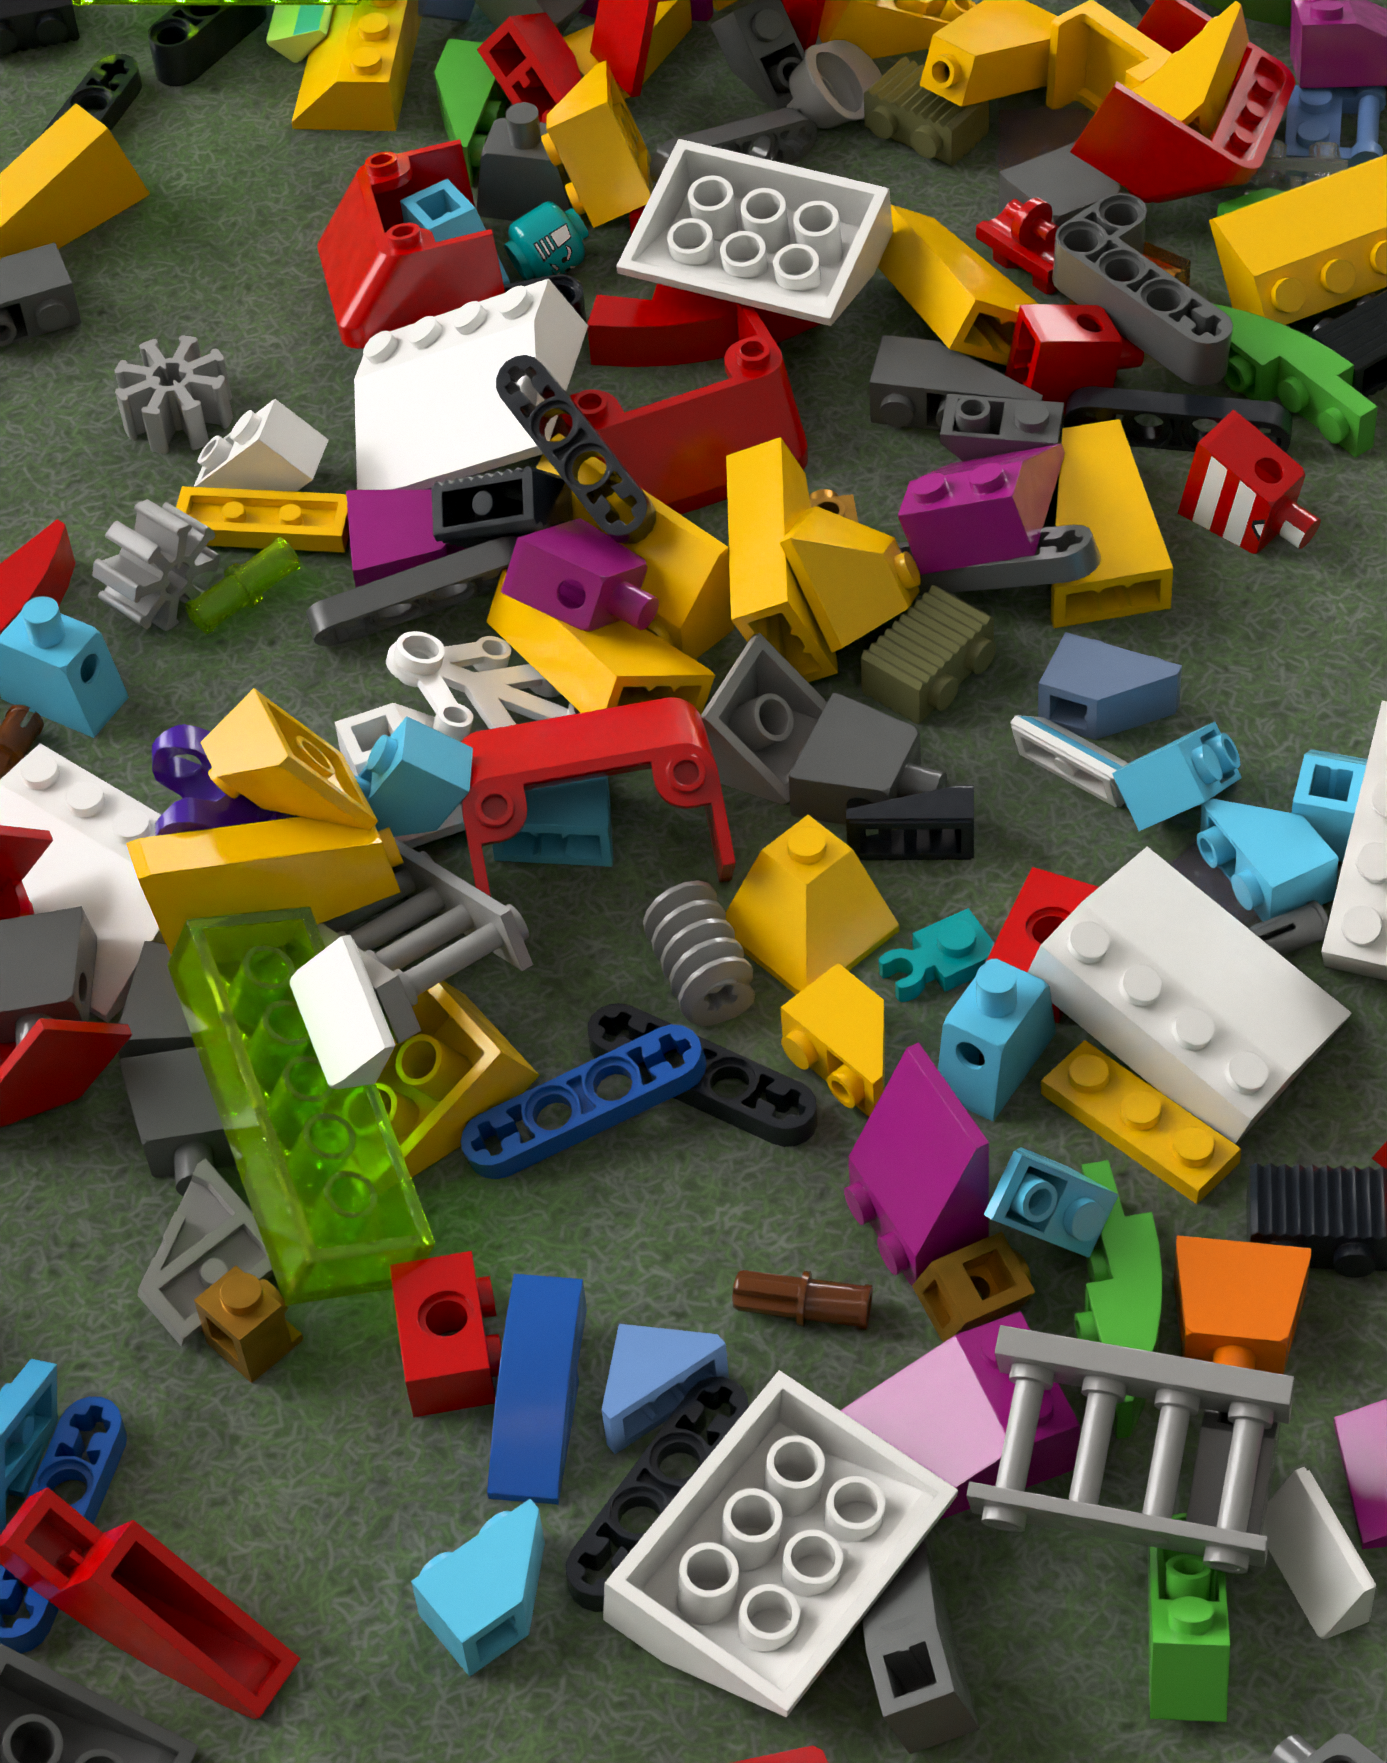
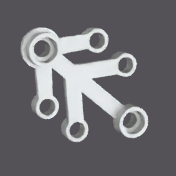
(425, 663)

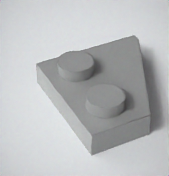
(199, 1246)

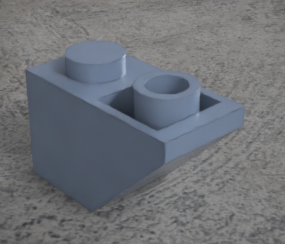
(1106, 688)

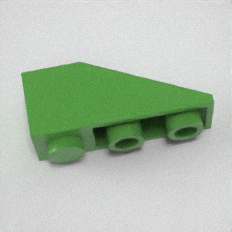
(468, 99)
(1187, 1637)

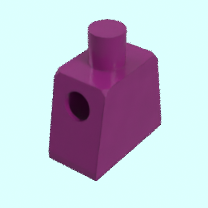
(391, 532)
(580, 577)

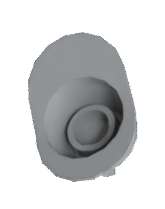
(832, 83)

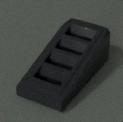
(927, 825)

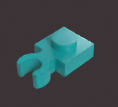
(942, 951)

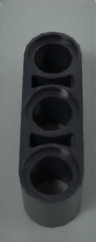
(197, 36)

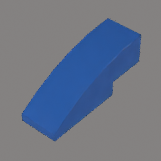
(536, 1388)

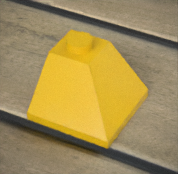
(849, 574)
(283, 766)
(808, 907)

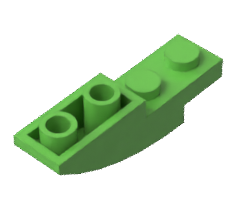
(1304, 374)
(1123, 1289)

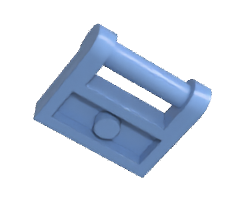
(1316, 117)

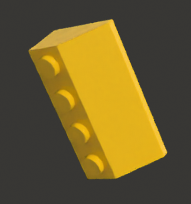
(359, 68)
(1307, 245)
(684, 570)

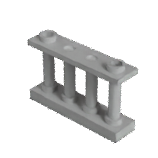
(458, 909)
(1179, 1390)

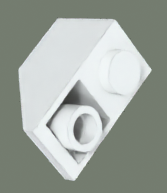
(263, 453)

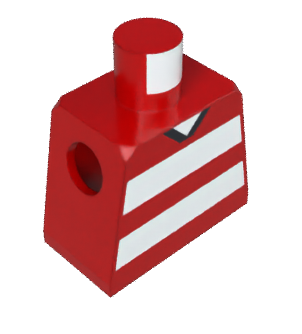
(1246, 488)

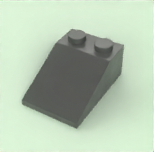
(64, 1722)

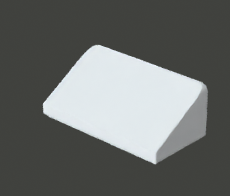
(343, 1015)
(1317, 1557)

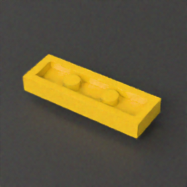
(259, 516)
(1141, 1121)

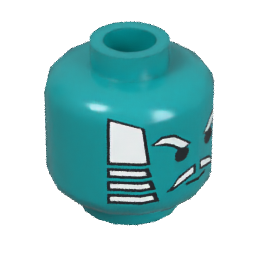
(546, 241)

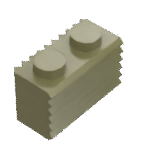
(921, 119)
(928, 655)

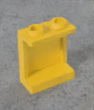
(1094, 51)

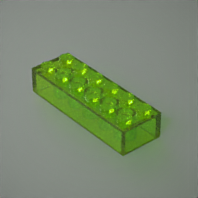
(310, 1156)

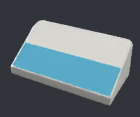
(1068, 756)

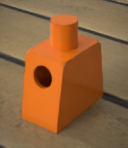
(1239, 1300)

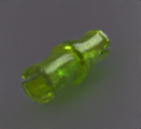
(243, 585)

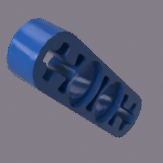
(578, 1091)
(61, 1464)

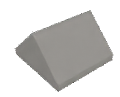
(761, 721)

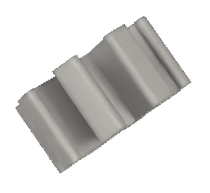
(173, 394)
(155, 564)

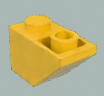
(840, 1035)

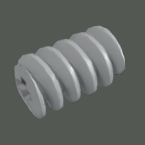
(699, 953)

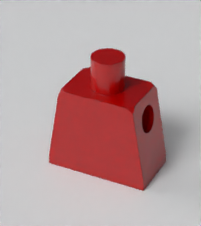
(1067, 349)

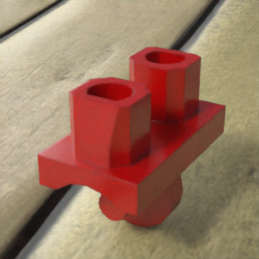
(1023, 238)

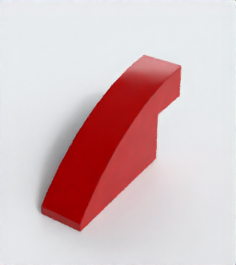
(672, 328)
(145, 1603)

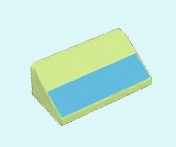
(298, 29)

